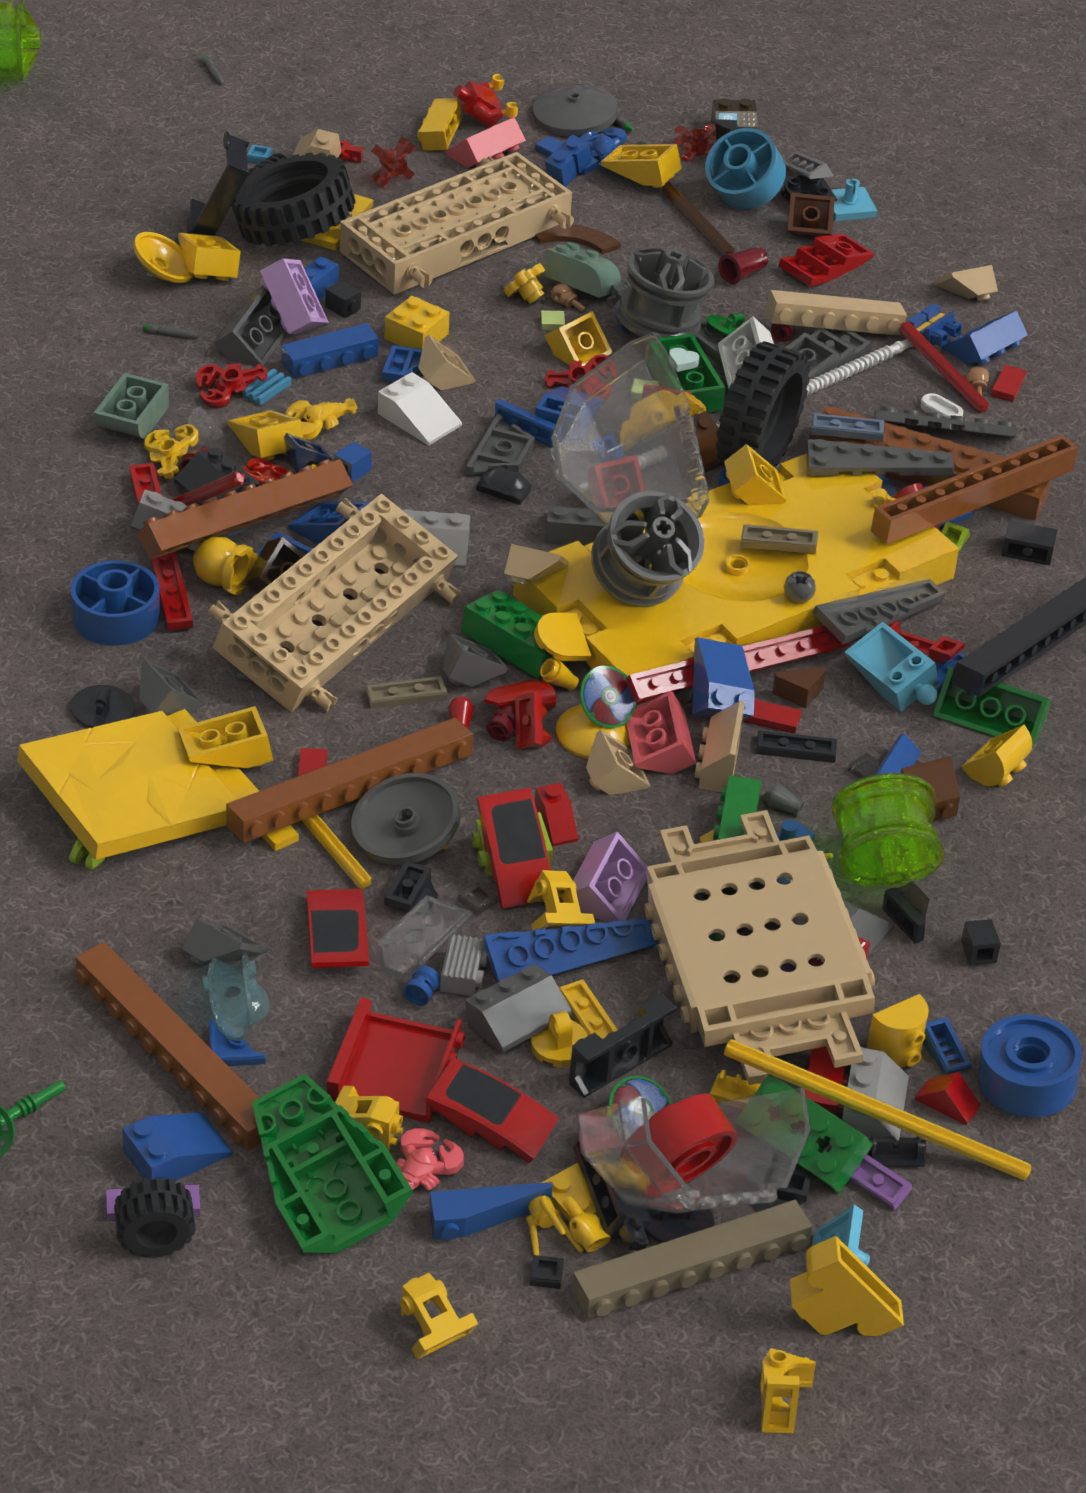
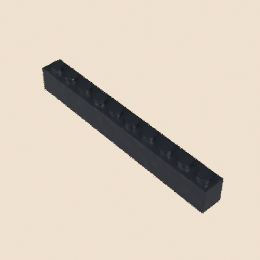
(1022, 641)

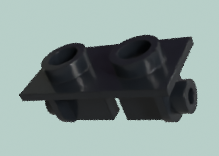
(906, 1152)

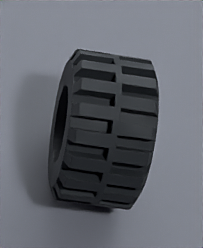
(154, 1217)

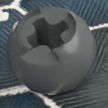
(799, 587)

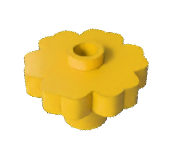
(527, 284)

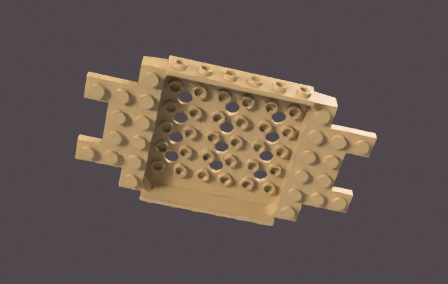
(784, 1008)

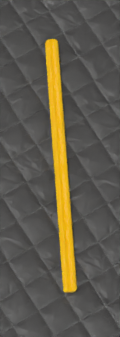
(877, 1109)

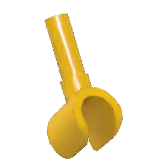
(881, 498)

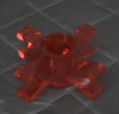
(696, 141)
(393, 162)

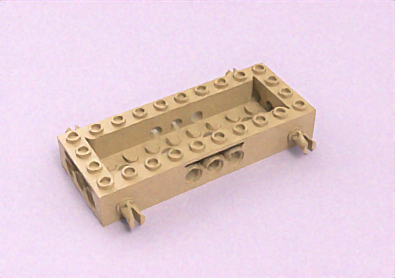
(455, 222)
(315, 589)

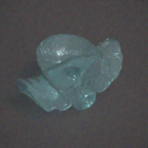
(237, 1013)

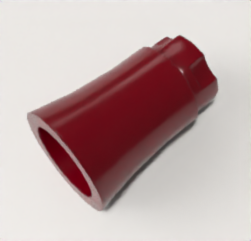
(742, 264)

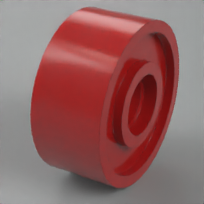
(692, 1135)

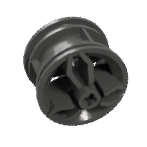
(664, 293)
(670, 544)

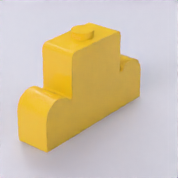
(843, 1292)

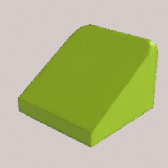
(956, 534)

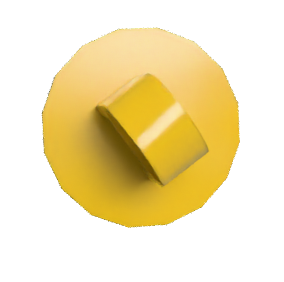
(556, 1042)

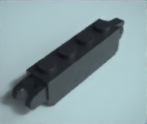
(616, 1217)

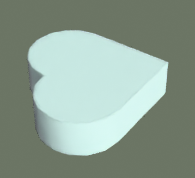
(683, 359)

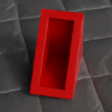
(949, 1096)

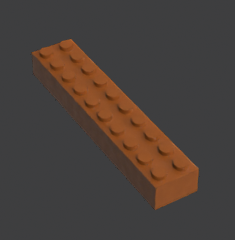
(1024, 503)

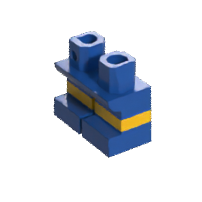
(936, 325)

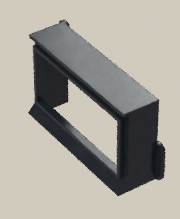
(207, 217)

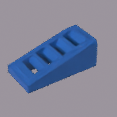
(944, 1028)

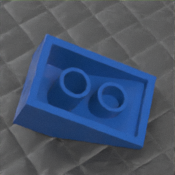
(321, 521)
(720, 678)
(173, 1145)

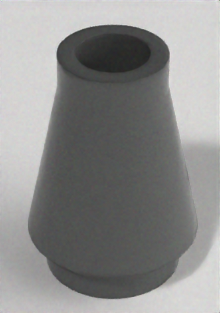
(782, 799)

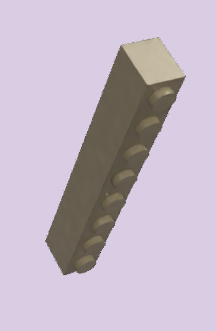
(691, 1259)

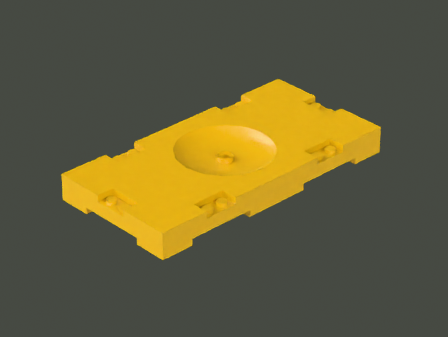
(738, 590)

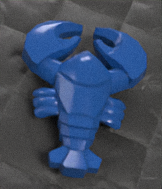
(604, 144)

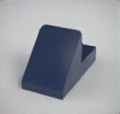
(303, 451)

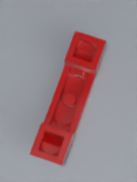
(939, 651)

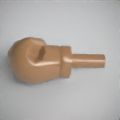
(566, 296)
(978, 378)

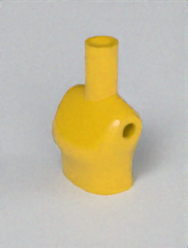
(585, 1227)

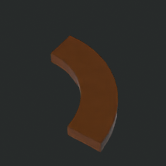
(587, 236)

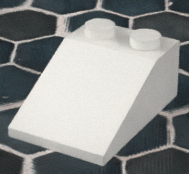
(417, 409)

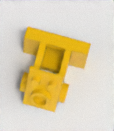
(557, 915)
(375, 1113)
(440, 1329)
(782, 1377)

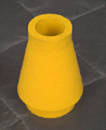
(557, 673)

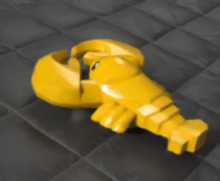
(320, 415)
(168, 450)

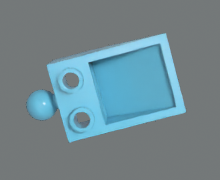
(894, 667)

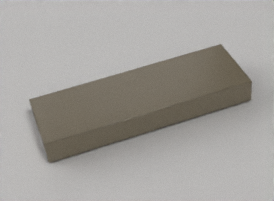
(779, 539)
(406, 692)

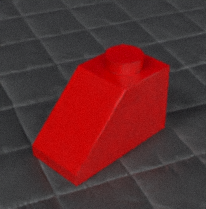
(556, 814)

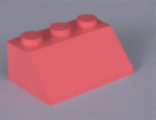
(489, 142)
(661, 735)

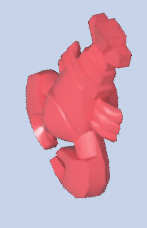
(421, 1159)

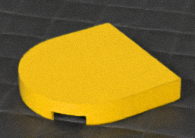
(562, 637)

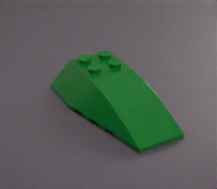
(326, 1168)

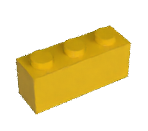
(440, 124)

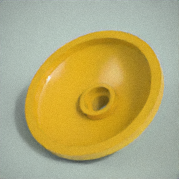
(161, 257)
(577, 732)

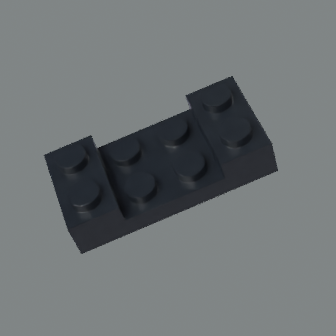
(601, 1061)

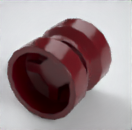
(502, 724)

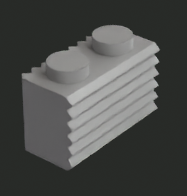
(462, 965)

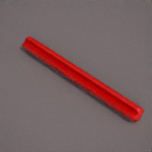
(944, 367)
(212, 489)

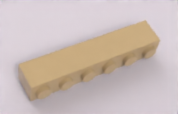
(835, 312)

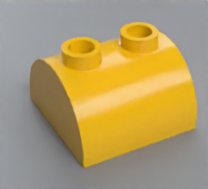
(999, 757)
(900, 1031)

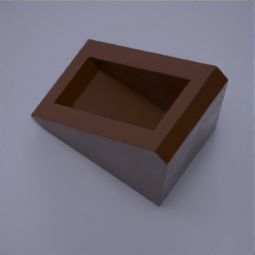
(799, 685)

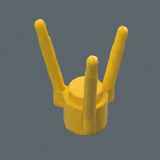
(545, 1215)

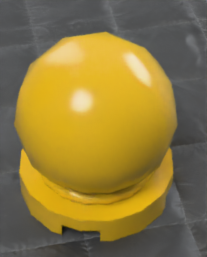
(224, 563)

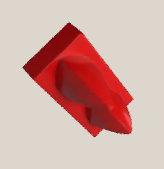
(529, 716)

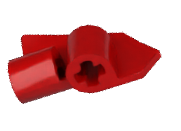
(506, 694)

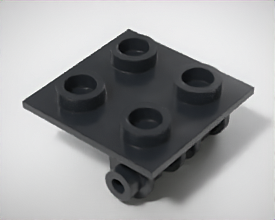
(804, 185)

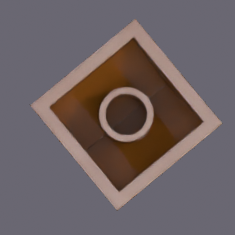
(810, 214)

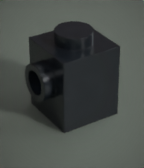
(343, 299)
(981, 936)

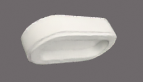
(937, 404)

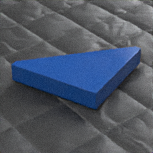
(231, 1051)

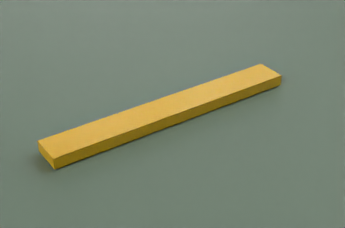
(240, 787)

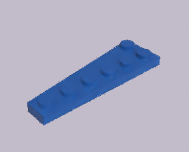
(566, 947)

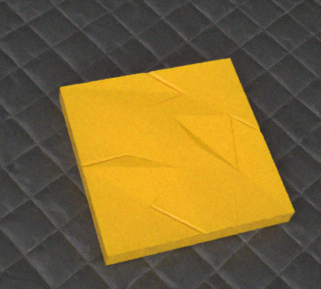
(126, 784)

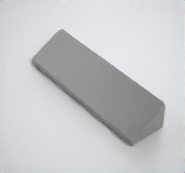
(807, 166)

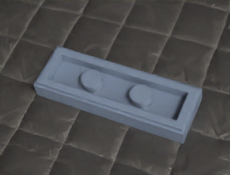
(847, 427)

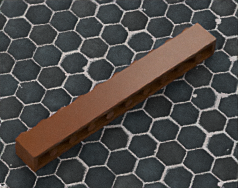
(973, 489)
(243, 509)
(346, 780)
(170, 1042)

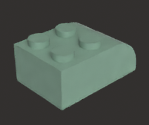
(581, 269)
(133, 406)

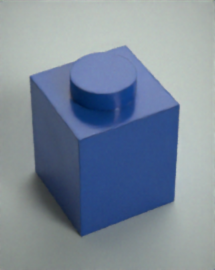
(355, 459)

